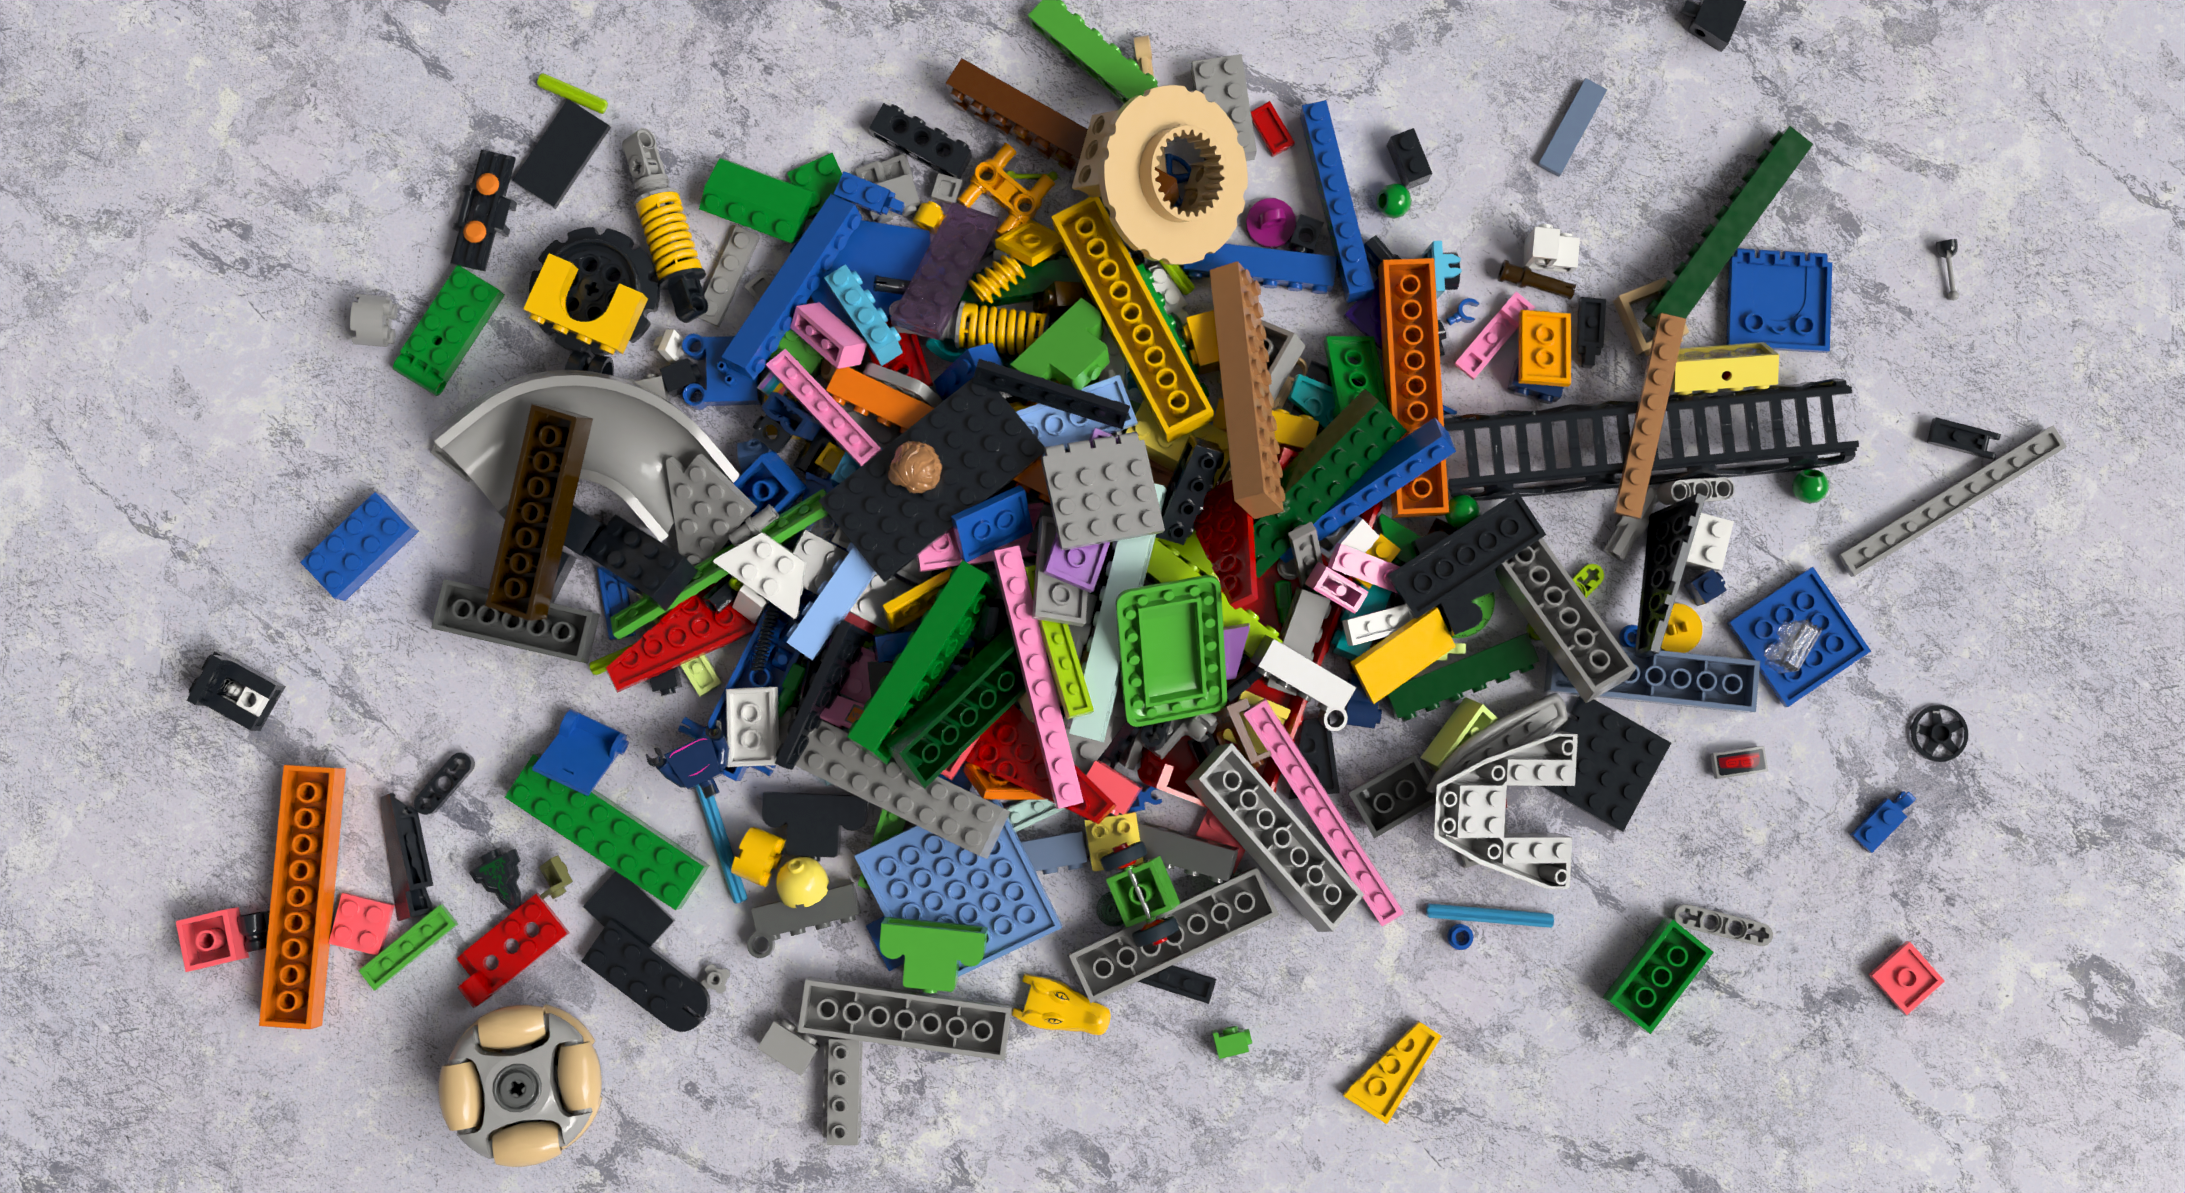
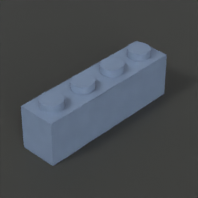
(1056, 851)

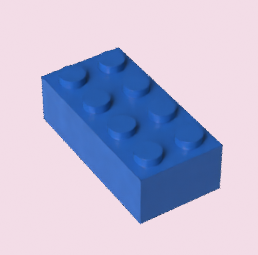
(771, 483)
(359, 546)

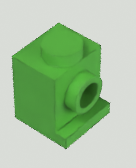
(1231, 1041)

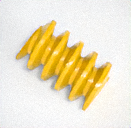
(996, 279)

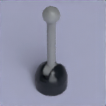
(1947, 250)

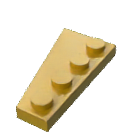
(1391, 1076)

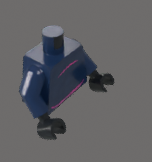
(695, 762)

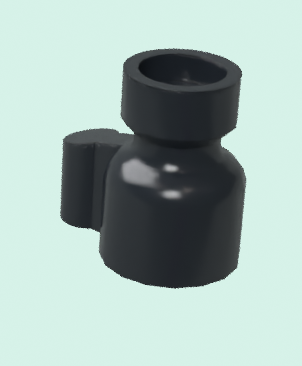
(253, 927)

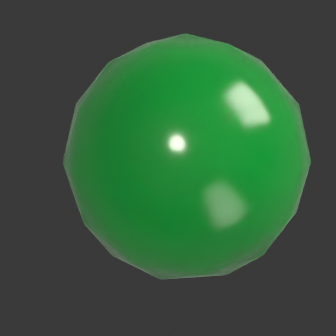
(1394, 201)
(1810, 486)
(1462, 511)

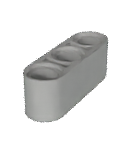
(1686, 488)

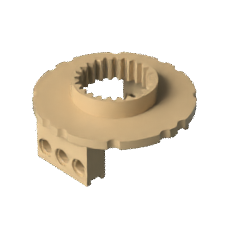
(1121, 165)

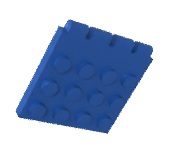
(1780, 300)

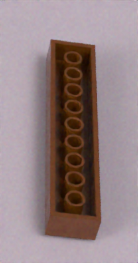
(1027, 120)

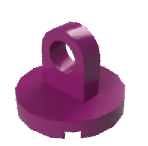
(1270, 223)

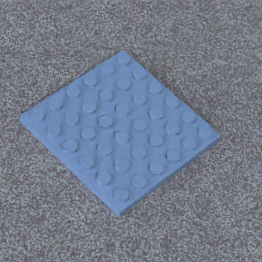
(938, 881)

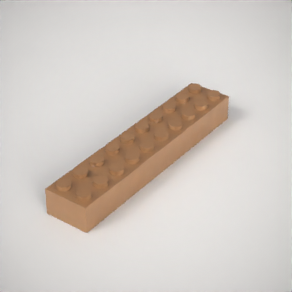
(1246, 391)

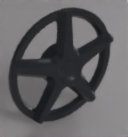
(1938, 733)

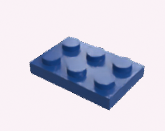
(992, 523)

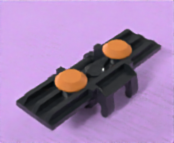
(490, 214)

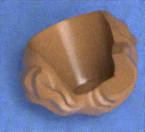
(915, 467)

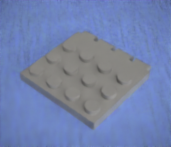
(1101, 491)

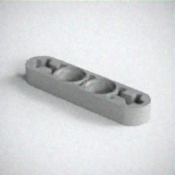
(1722, 923)

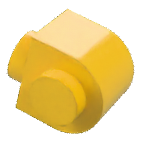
(929, 217)

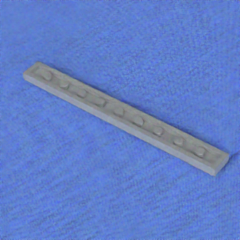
(1952, 501)

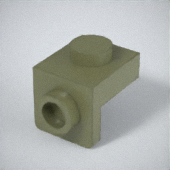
(556, 876)

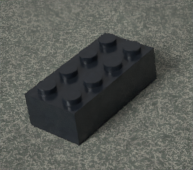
(640, 562)

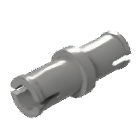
(753, 525)

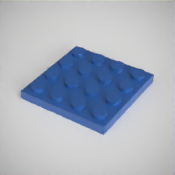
(1800, 600)

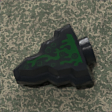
(500, 876)

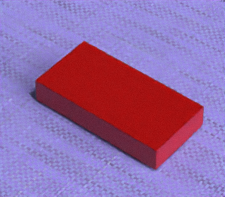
(1271, 129)

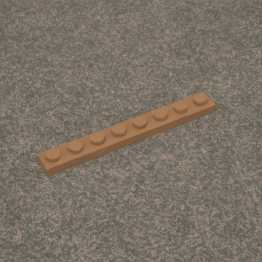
(1649, 416)

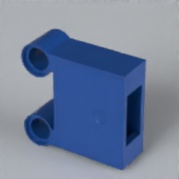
(724, 385)

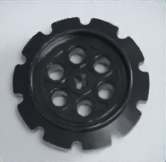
(613, 254)

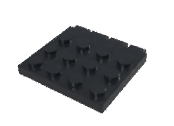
(1612, 763)

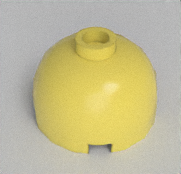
(801, 882)

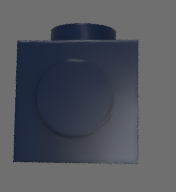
(1705, 587)

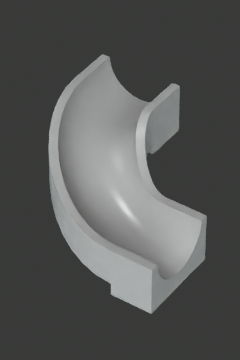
(625, 448)

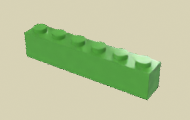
(1089, 50)

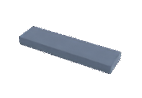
(1572, 127)

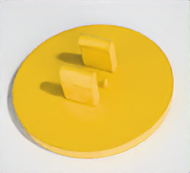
(1683, 630)

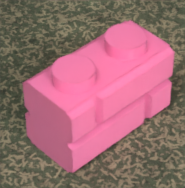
(1336, 587)

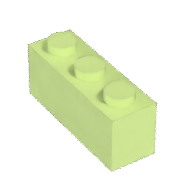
(1463, 724)

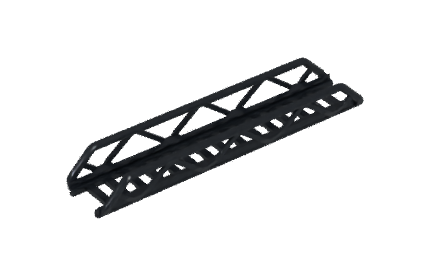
(1698, 467)

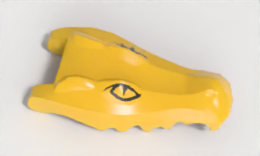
(1059, 1007)

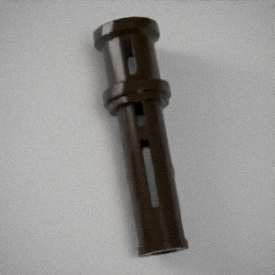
(1525, 277)

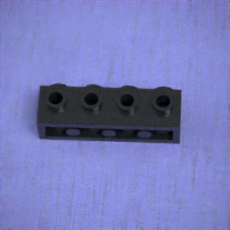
(1188, 488)

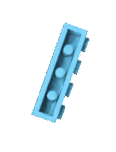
(863, 315)

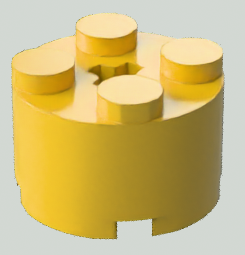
(758, 856)

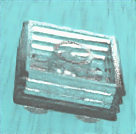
(1792, 646)

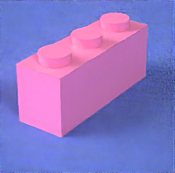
(828, 335)

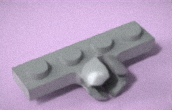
(1191, 726)

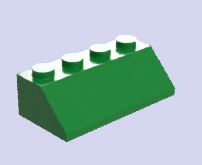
(756, 200)

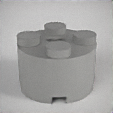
(372, 320)

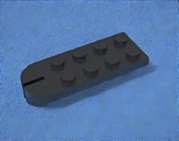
(648, 978)

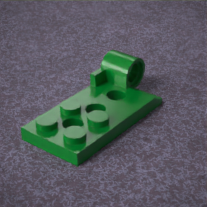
(1342, 371)

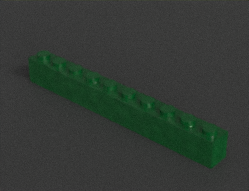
(1731, 226)

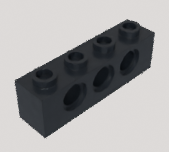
(892, 116)

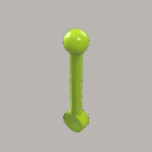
(1053, 175)

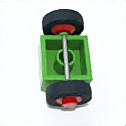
(1142, 892)

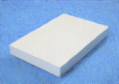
(752, 726)

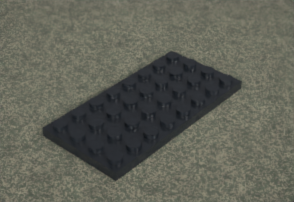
(980, 452)

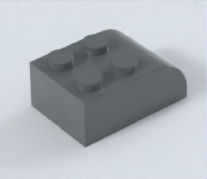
(1393, 795)

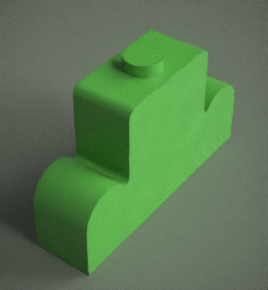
(1068, 349)
(932, 950)

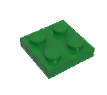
(818, 176)

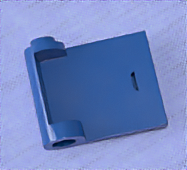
(581, 752)

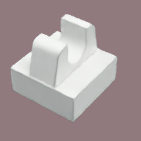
(670, 346)

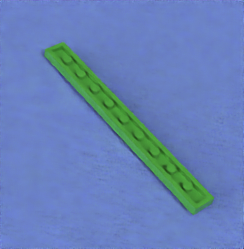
(708, 572)

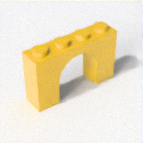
(610, 330)

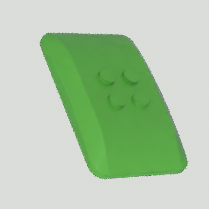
(1171, 650)

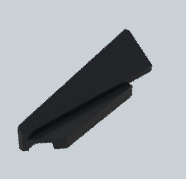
(407, 858)

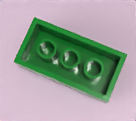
(1657, 975)

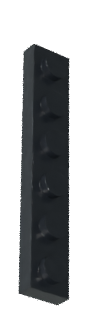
(1050, 393)

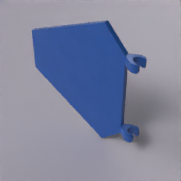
(874, 251)

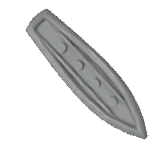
(1513, 730)

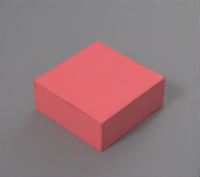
(860, 622)

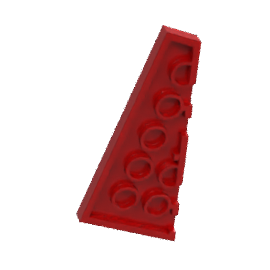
(1228, 543)
(677, 639)
(1014, 754)

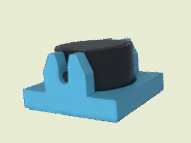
(1446, 267)

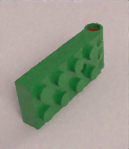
(457, 319)

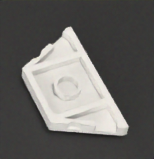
(768, 571)

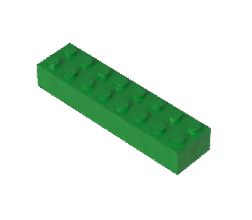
(924, 660)
(610, 836)

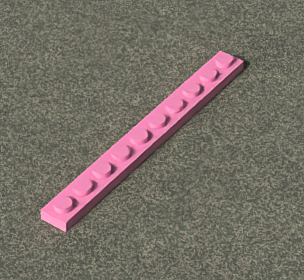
(1037, 677)
(1323, 811)

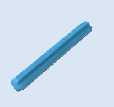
(722, 846)
(1490, 915)

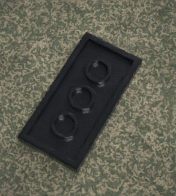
(561, 153)

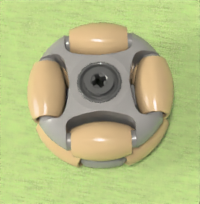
(490, 1124)

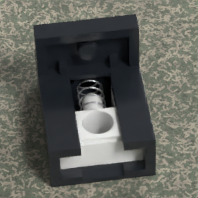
(217, 680)

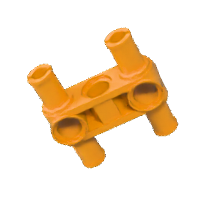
(1005, 190)

